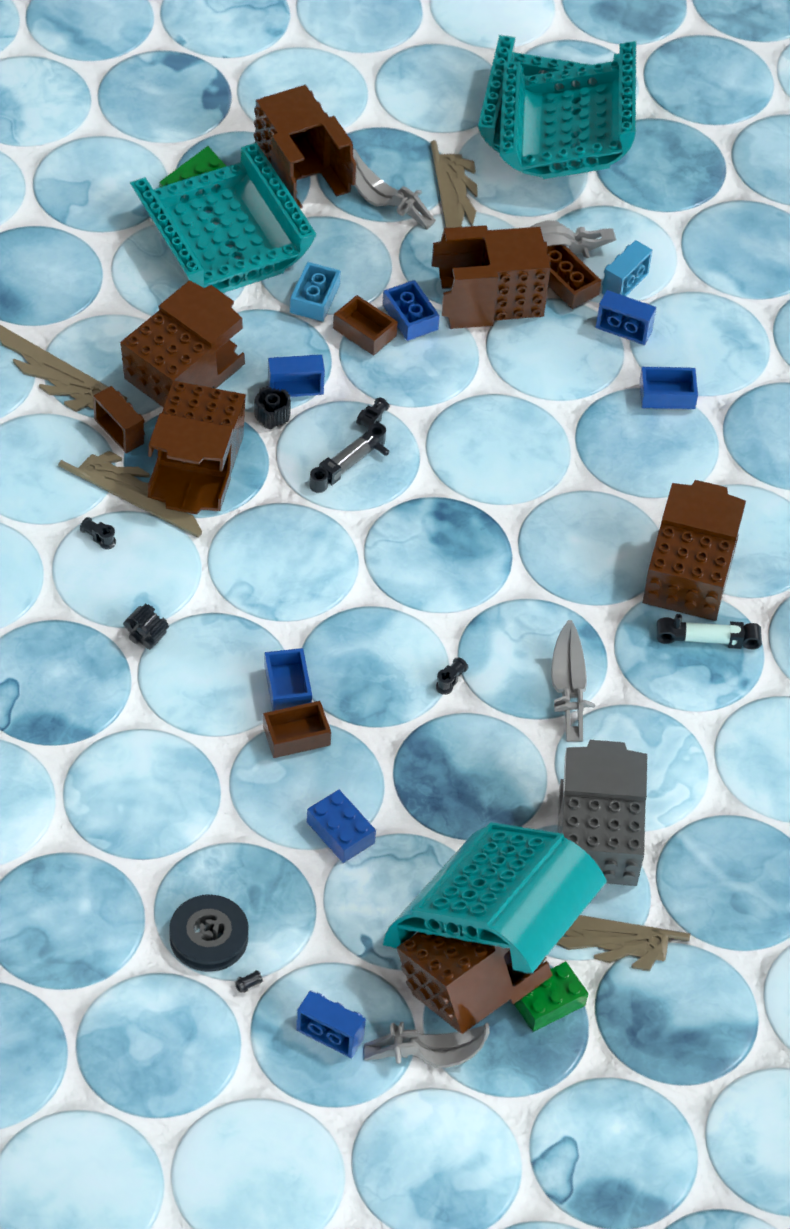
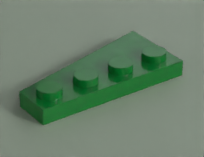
(201, 163)

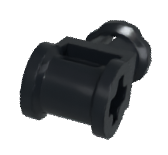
(373, 413)
(101, 532)
(449, 676)

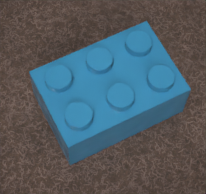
(627, 269)
(315, 291)

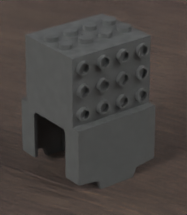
(605, 807)

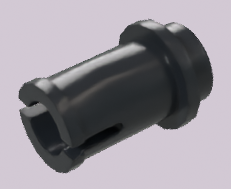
(248, 981)

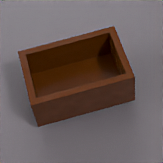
(365, 325)
(119, 419)
(296, 729)

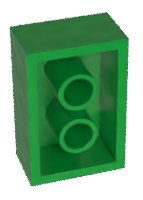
(553, 998)

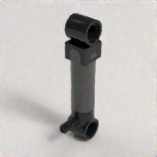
(331, 469)

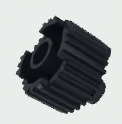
(272, 407)
(146, 626)

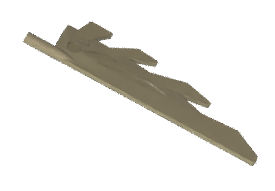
(452, 186)
(46, 366)
(124, 485)
(621, 940)

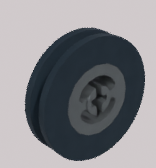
(213, 916)

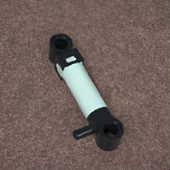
(734, 634)

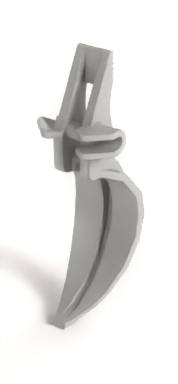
(381, 194)
(578, 242)
(570, 678)
(435, 1049)

